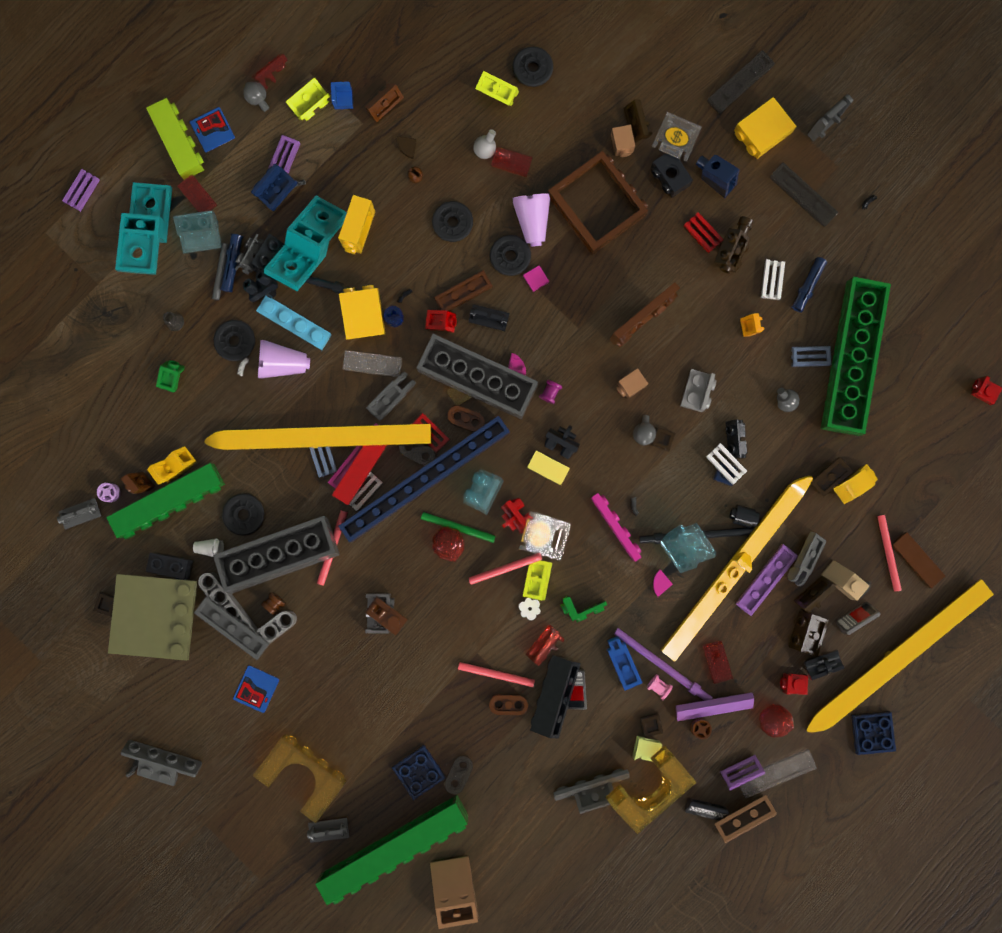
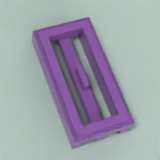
(292, 155)
(73, 190)
(739, 782)

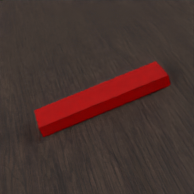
(358, 473)

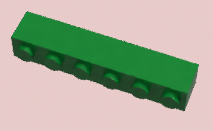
(165, 501)

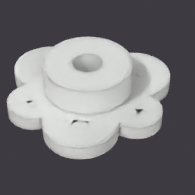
(531, 614)

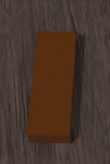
(463, 291)
(918, 560)

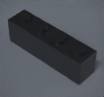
(555, 696)

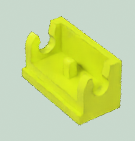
(497, 88)
(537, 580)

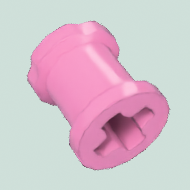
(659, 687)

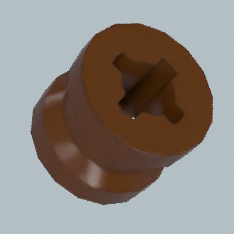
(273, 603)
(703, 731)

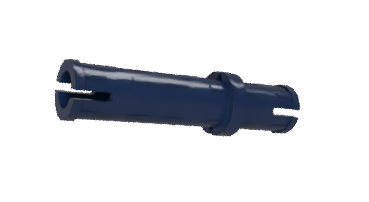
(232, 254)
(805, 291)

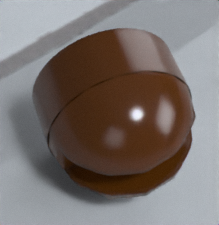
(412, 177)

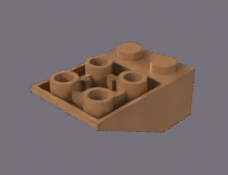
(454, 892)

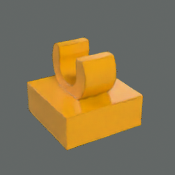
(751, 325)

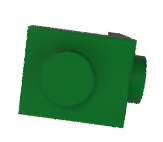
(568, 608)

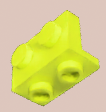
(308, 99)

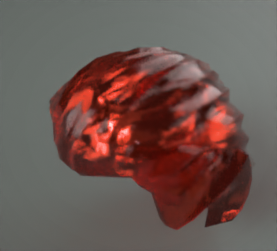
(448, 543)
(776, 721)

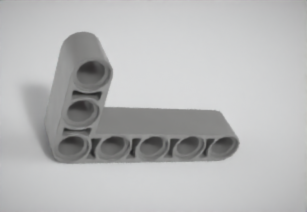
(230, 601)

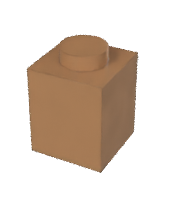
(622, 141)
(631, 384)

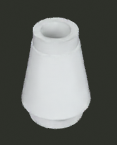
(208, 547)

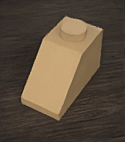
(845, 580)

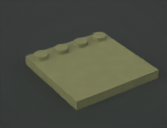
(152, 617)

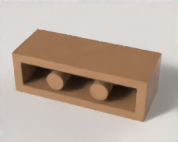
(745, 819)

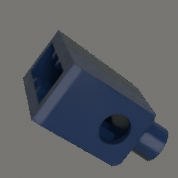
(718, 174)

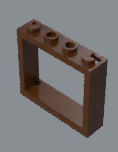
(572, 219)

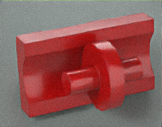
(513, 517)

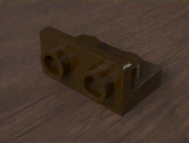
(808, 633)

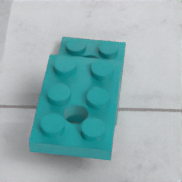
(143, 228)
(306, 243)

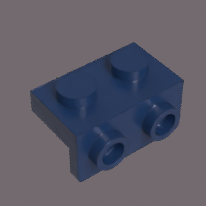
(274, 187)

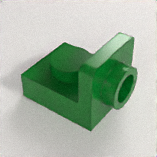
(169, 375)

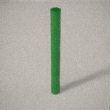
(462, 528)

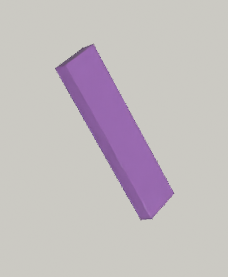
(766, 579)
(714, 706)

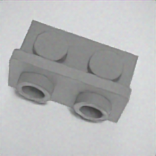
(698, 390)

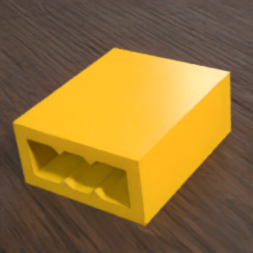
(764, 128)
(362, 312)

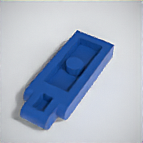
(623, 663)

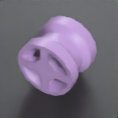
(104, 492)

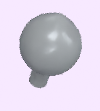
(485, 145)

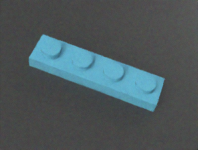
(294, 322)

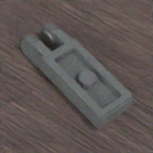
(389, 397)
(807, 559)

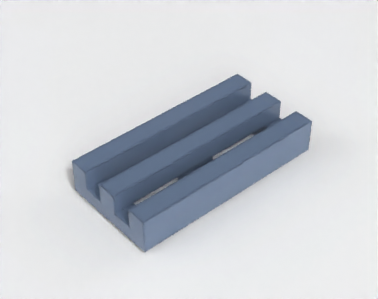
(827, 356)
(317, 465)

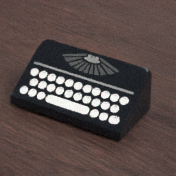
(706, 809)

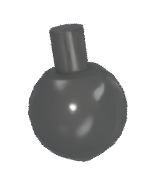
(255, 94)
(787, 400)
(644, 432)

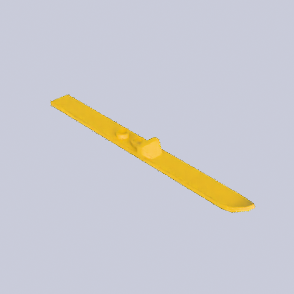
(320, 437)
(736, 567)
(900, 657)

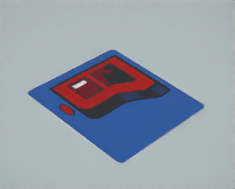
(212, 129)
(256, 689)

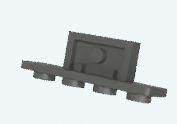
(160, 764)
(593, 793)

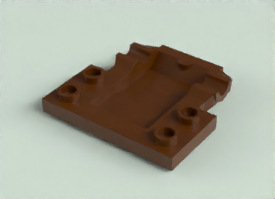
(652, 310)

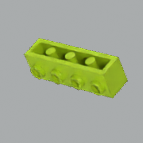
(175, 138)

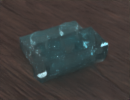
(198, 231)
(483, 491)
(687, 547)

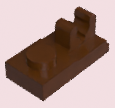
(384, 101)
(137, 482)
(386, 615)

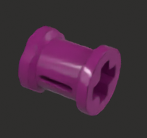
(550, 392)

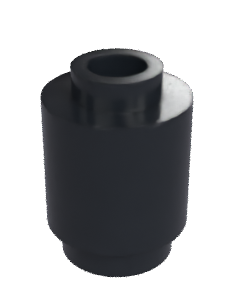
(744, 516)

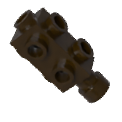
(734, 246)

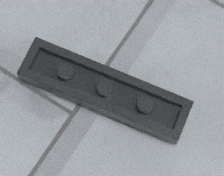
(232, 628)

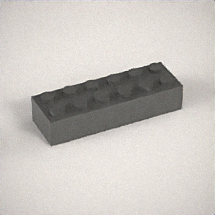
(477, 376)
(276, 555)

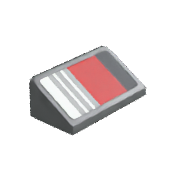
(857, 618)
(578, 696)

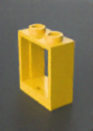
(356, 224)

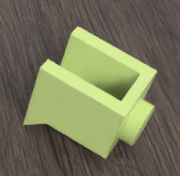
(645, 748)

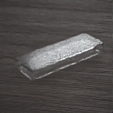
(372, 363)

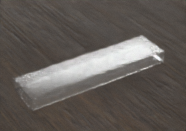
(779, 773)

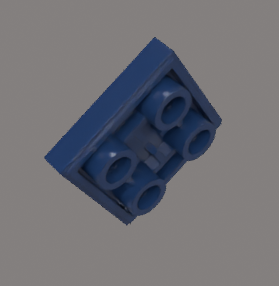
(873, 733)
(418, 772)

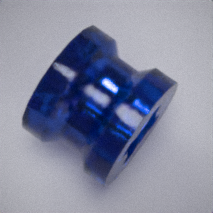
(393, 320)

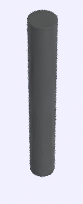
(220, 271)

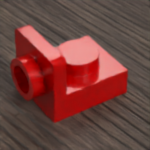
(440, 320)
(986, 390)
(794, 683)

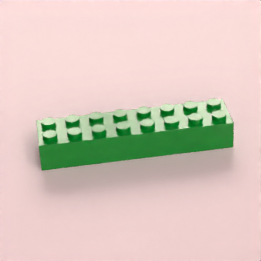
(855, 356)
(392, 850)

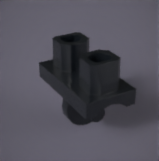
(262, 286)
(555, 437)
(823, 665)

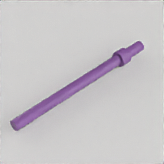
(693, 688)

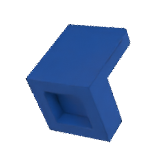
(342, 95)

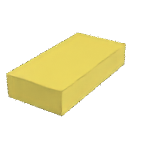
(548, 468)

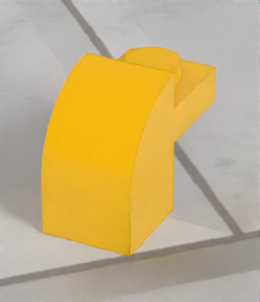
(172, 466)
(856, 484)

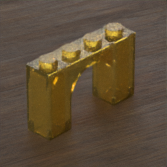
(289, 752)
(641, 812)

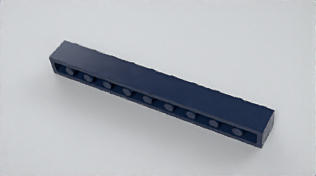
(424, 479)

